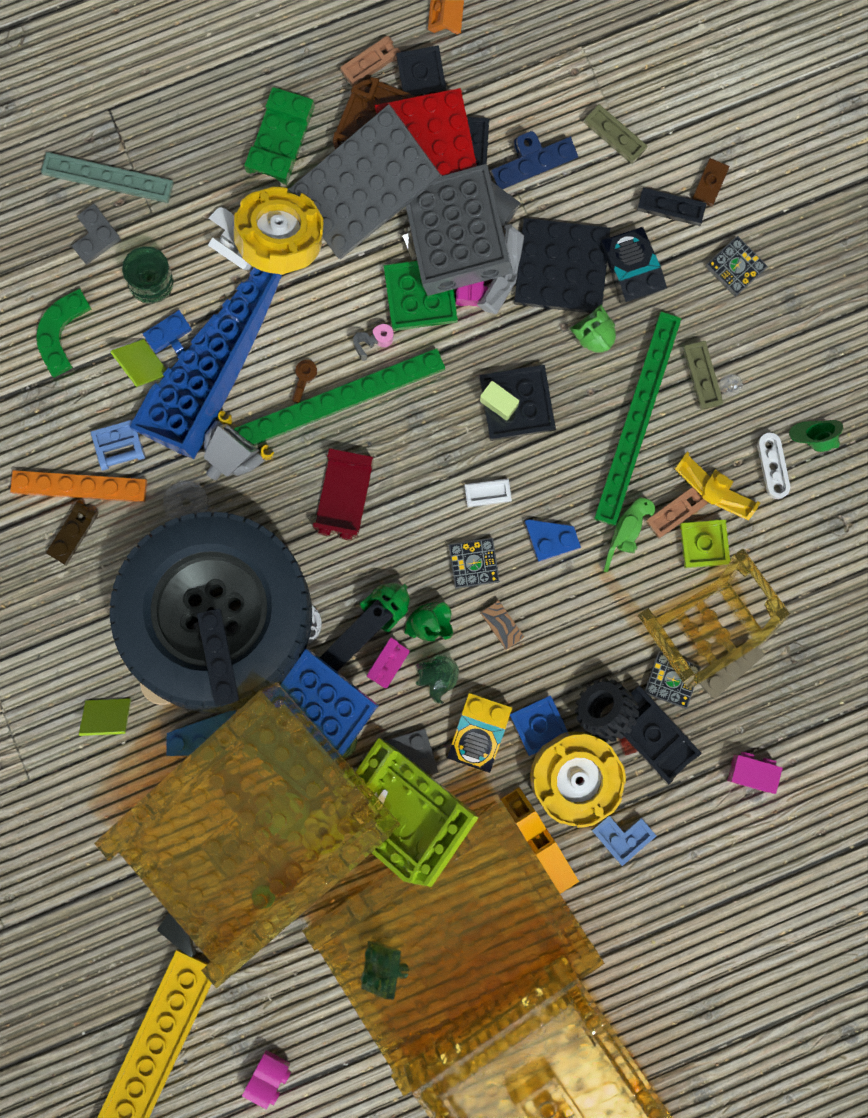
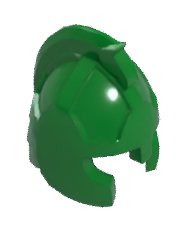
(430, 622)

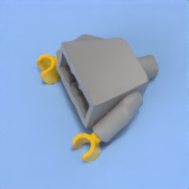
(230, 451)

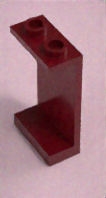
(343, 494)

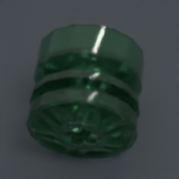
(140, 266)

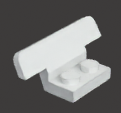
(225, 244)

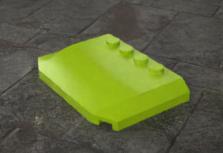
(428, 813)

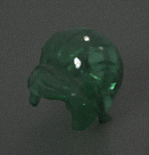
(440, 674)

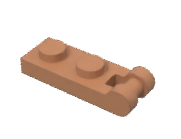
(369, 61)
(675, 513)

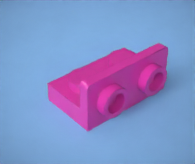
(388, 663)

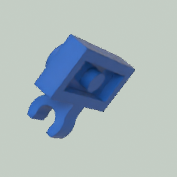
(168, 333)

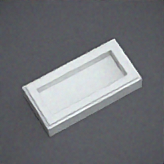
(488, 493)

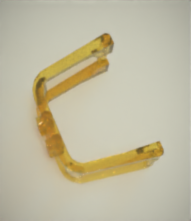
(776, 609)

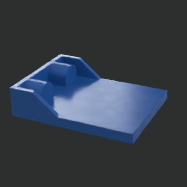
(328, 700)

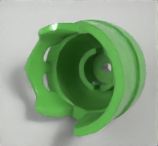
(596, 331)

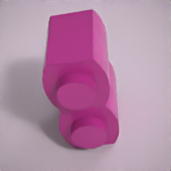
(266, 1080)

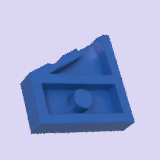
(551, 539)

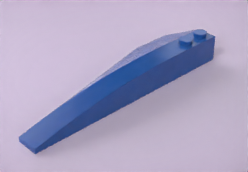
(195, 388)

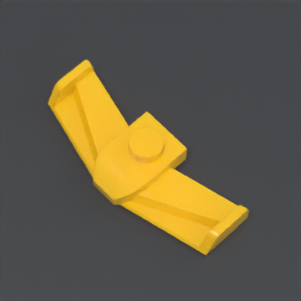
(715, 488)

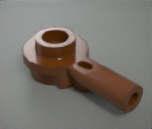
(306, 372)

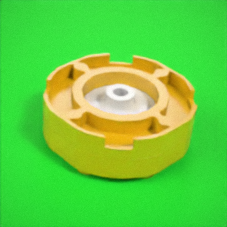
(278, 230)
(589, 798)

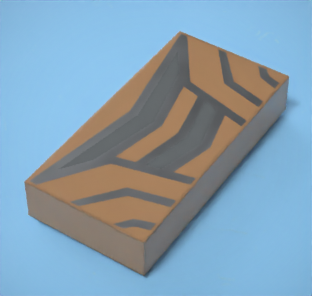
(502, 625)

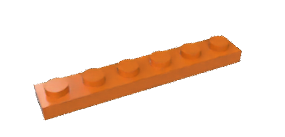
(78, 486)

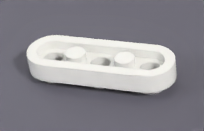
(776, 456)

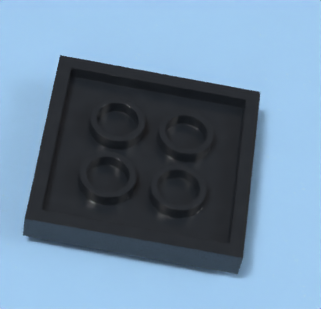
(534, 408)

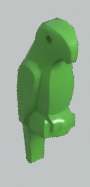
(629, 528)

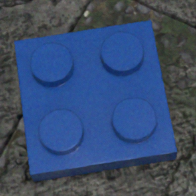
(538, 724)

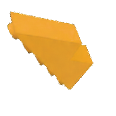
(540, 840)

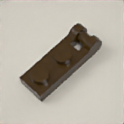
(72, 533)

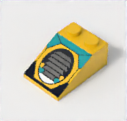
(479, 732)

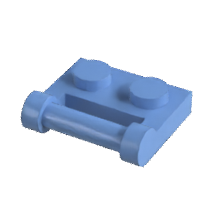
(114, 438)

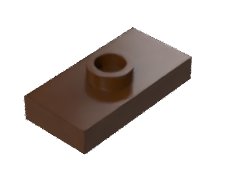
(711, 182)

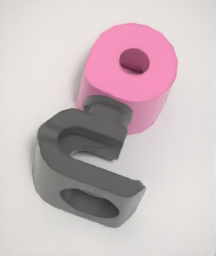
(381, 335)

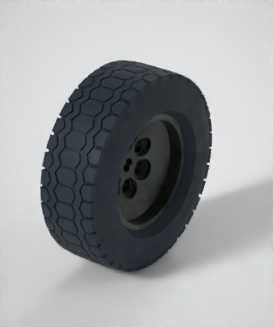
(190, 561)

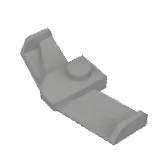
(502, 285)

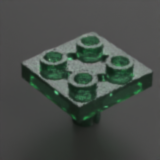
(382, 970)

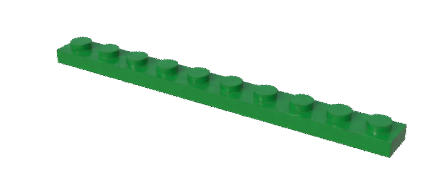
(342, 398)
(637, 419)

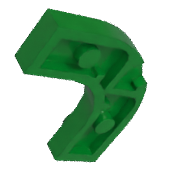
(51, 328)

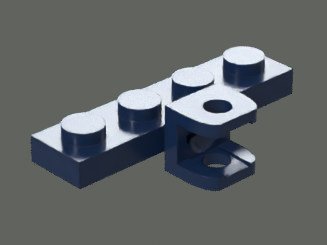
(533, 159)

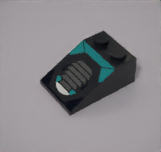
(633, 265)

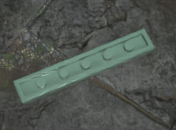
(107, 177)

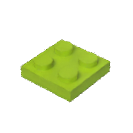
(705, 544)

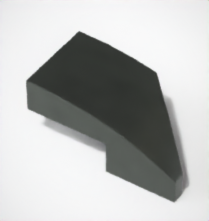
(175, 934)

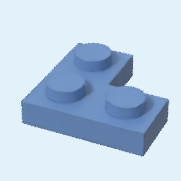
(623, 844)

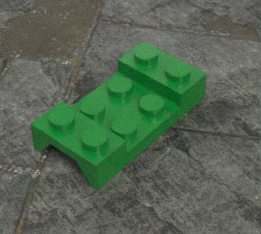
(280, 135)

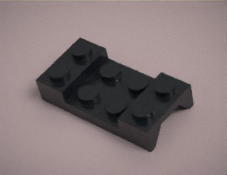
(659, 739)

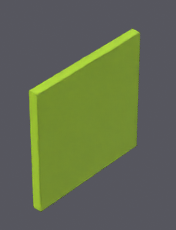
(139, 362)
(105, 717)

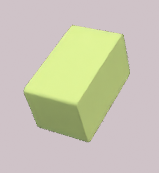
(499, 400)

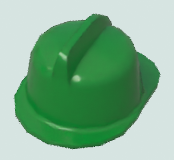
(817, 434)

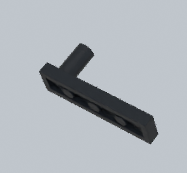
(357, 635)

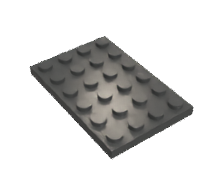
(367, 180)

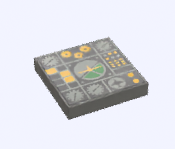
(736, 266)
(474, 563)
(667, 685)

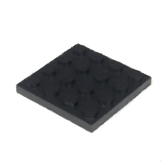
(561, 266)

